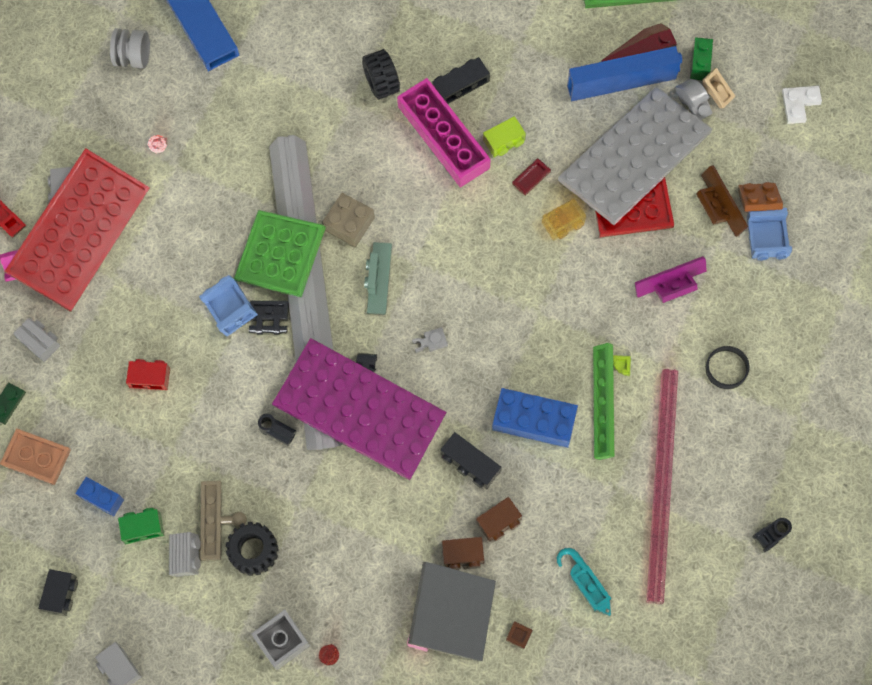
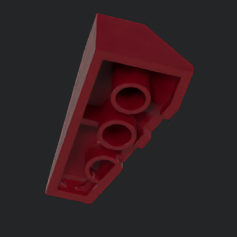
(647, 40)

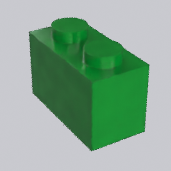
(701, 58)
(140, 526)

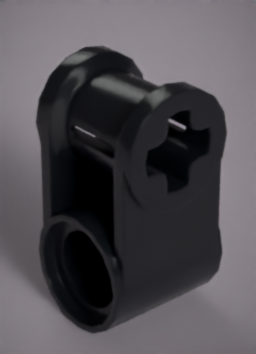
(770, 536)

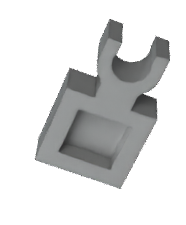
(433, 340)

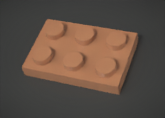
(35, 456)

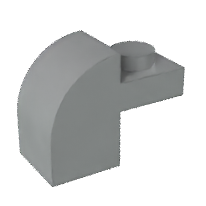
(695, 96)

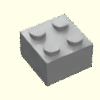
(280, 640)

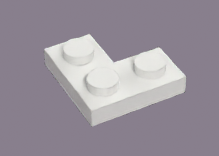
(796, 99)

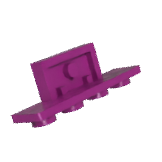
(672, 282)

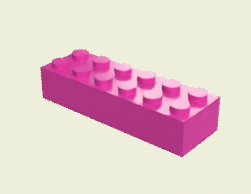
(443, 132)

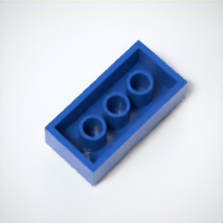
(534, 417)

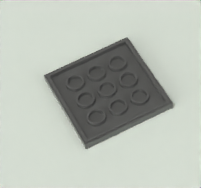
(452, 611)

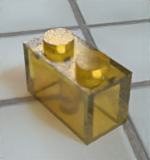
(564, 219)

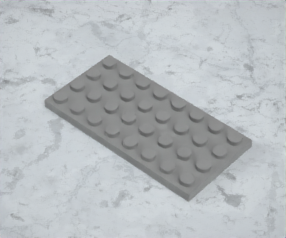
(634, 155)

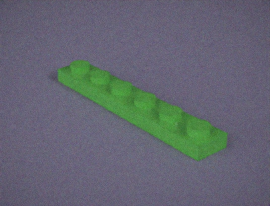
(603, 401)

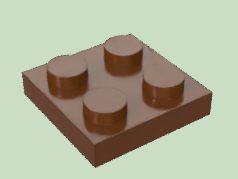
(760, 197)

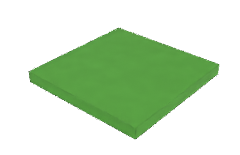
(279, 253)

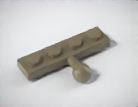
(212, 520)

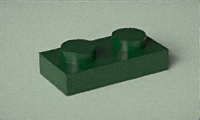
(9, 400)

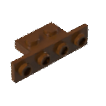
(719, 202)

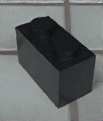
(58, 592)

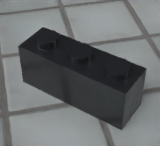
(462, 80)
(470, 461)

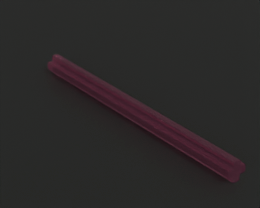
(662, 487)

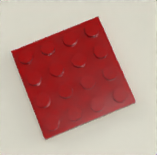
(649, 214)

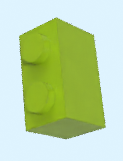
(504, 137)

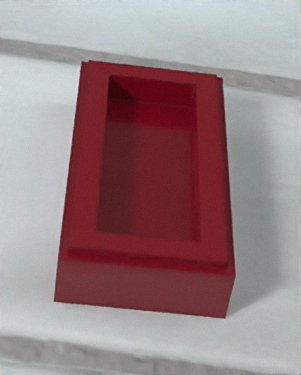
(531, 176)

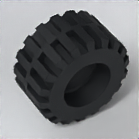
(381, 74)
(245, 533)

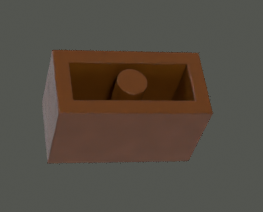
(499, 519)
(463, 553)

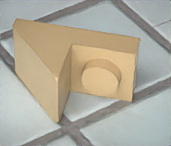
(718, 88)

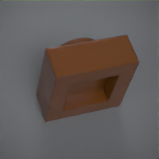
(519, 635)

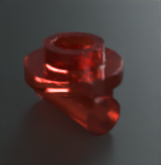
(157, 143)
(329, 655)

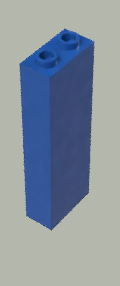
(205, 31)
(623, 73)

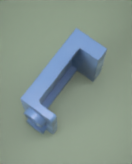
(768, 234)
(228, 305)

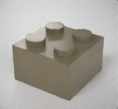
(348, 219)

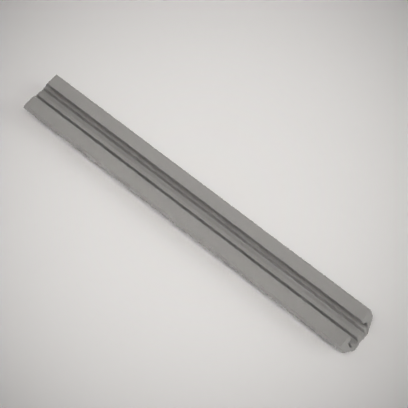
(309, 313)

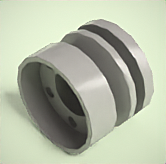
(130, 48)

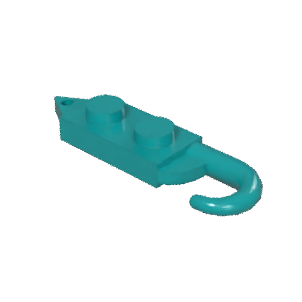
(587, 582)

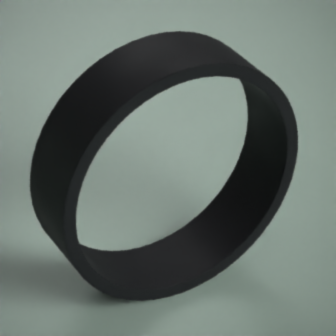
(732, 349)

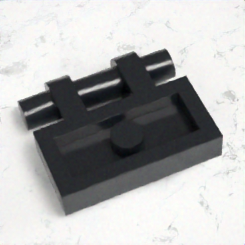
(269, 311)

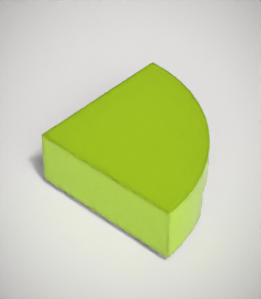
(622, 364)

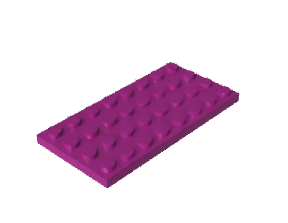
(359, 408)

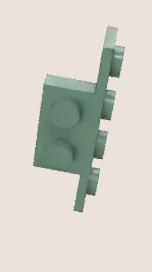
(378, 278)

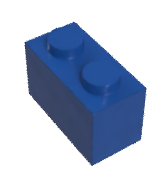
(99, 496)

